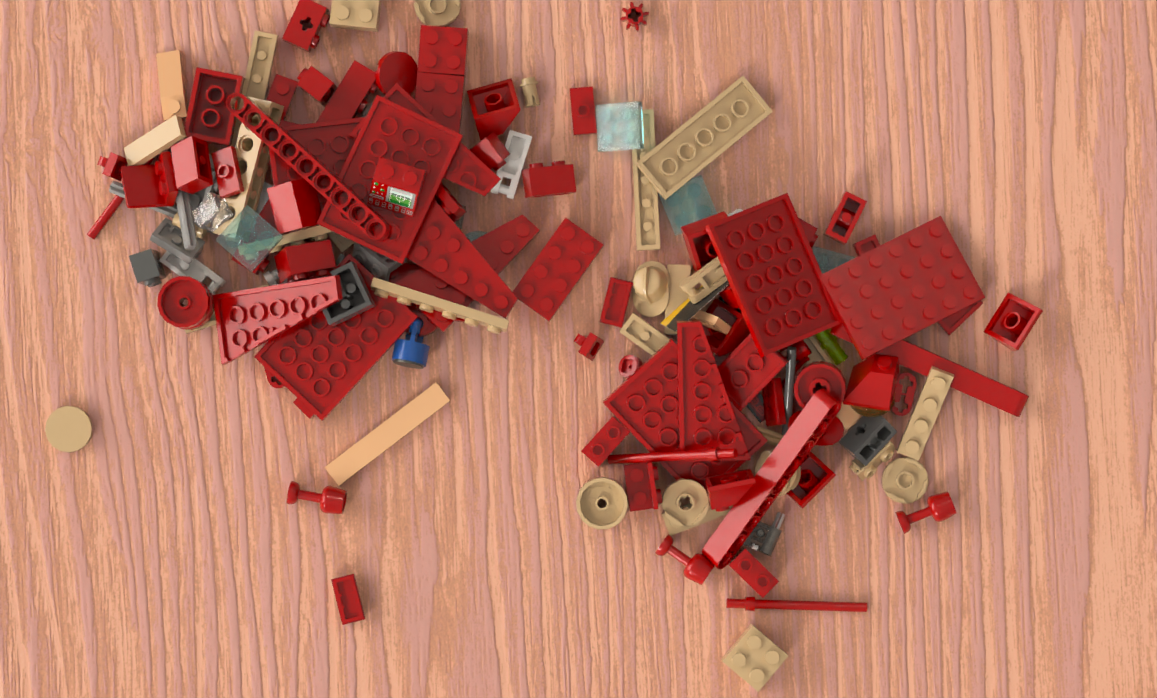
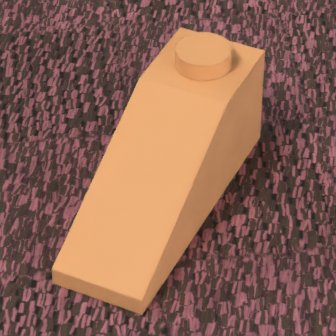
(172, 85)

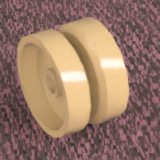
(595, 515)

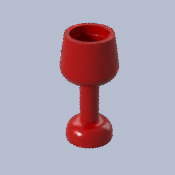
(331, 500)
(939, 507)
(696, 568)

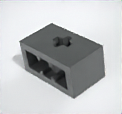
(147, 267)
(867, 438)

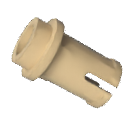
(530, 92)

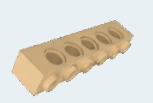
(254, 159)

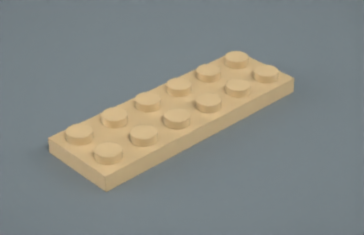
(704, 137)

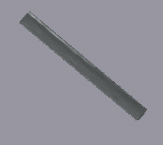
(789, 386)

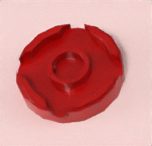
(396, 68)

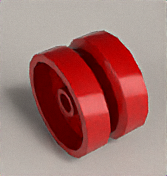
(199, 306)
(819, 372)

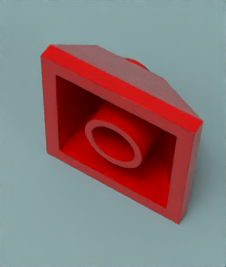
(494, 107)
(726, 343)
(873, 383)
(728, 488)

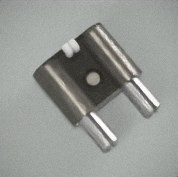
(764, 536)

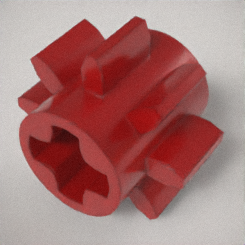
(638, 11)

